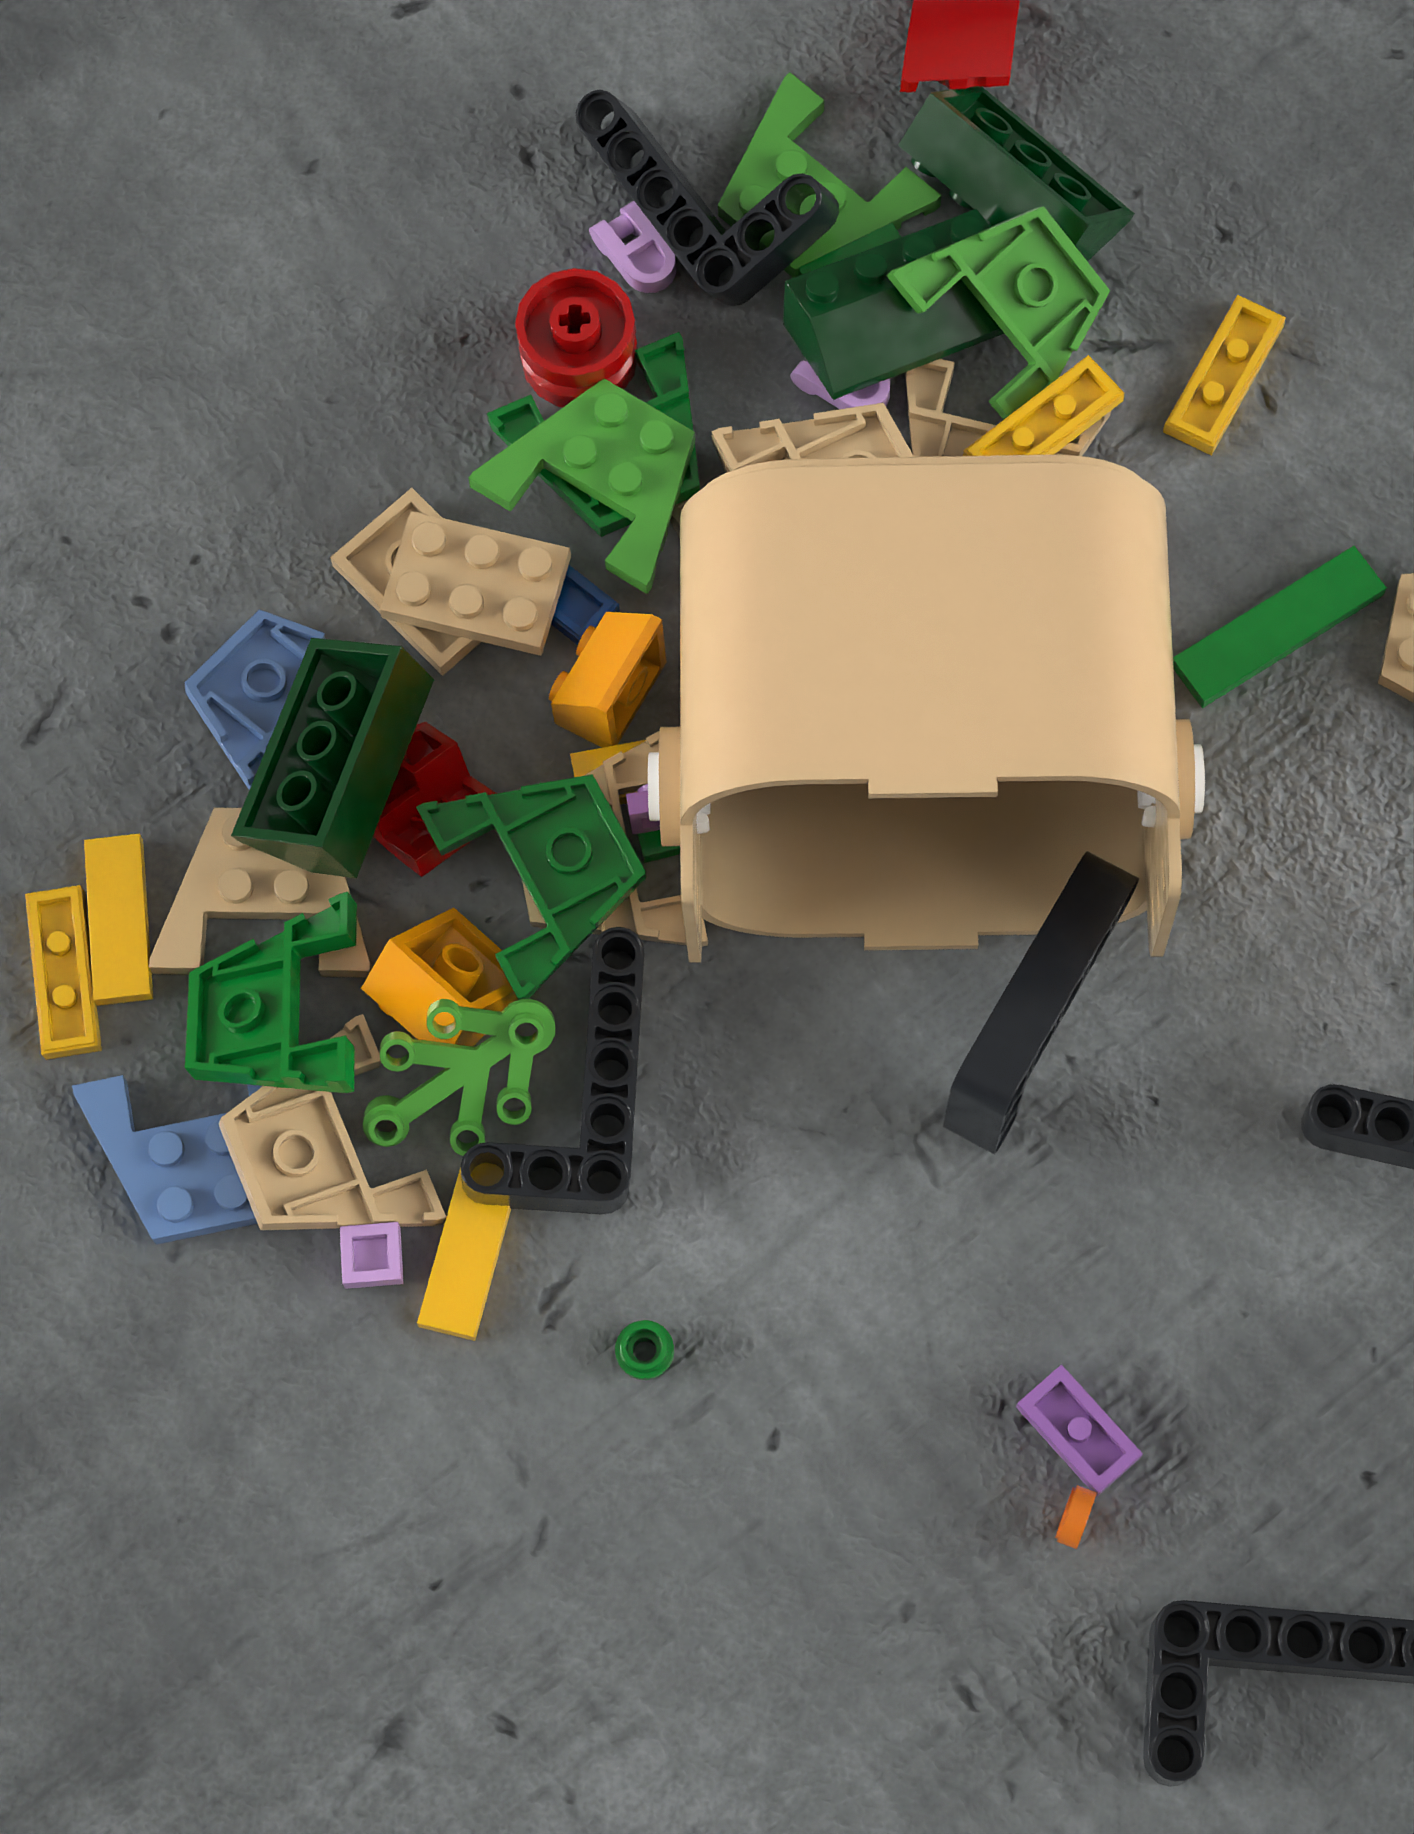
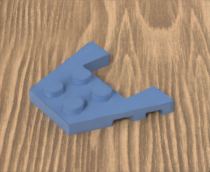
(247, 685)
(173, 1172)

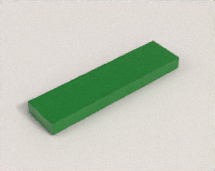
(1278, 626)

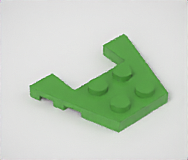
(775, 157)
(1029, 285)
(613, 452)

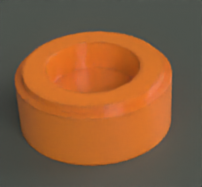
(1075, 1516)

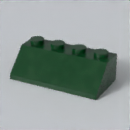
(1008, 167)
(862, 328)
(334, 755)

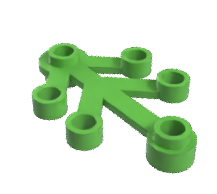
(464, 1068)

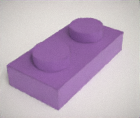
(1079, 1430)

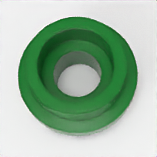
(644, 1332)

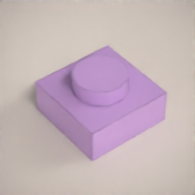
(371, 1255)

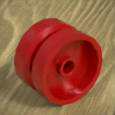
(574, 334)

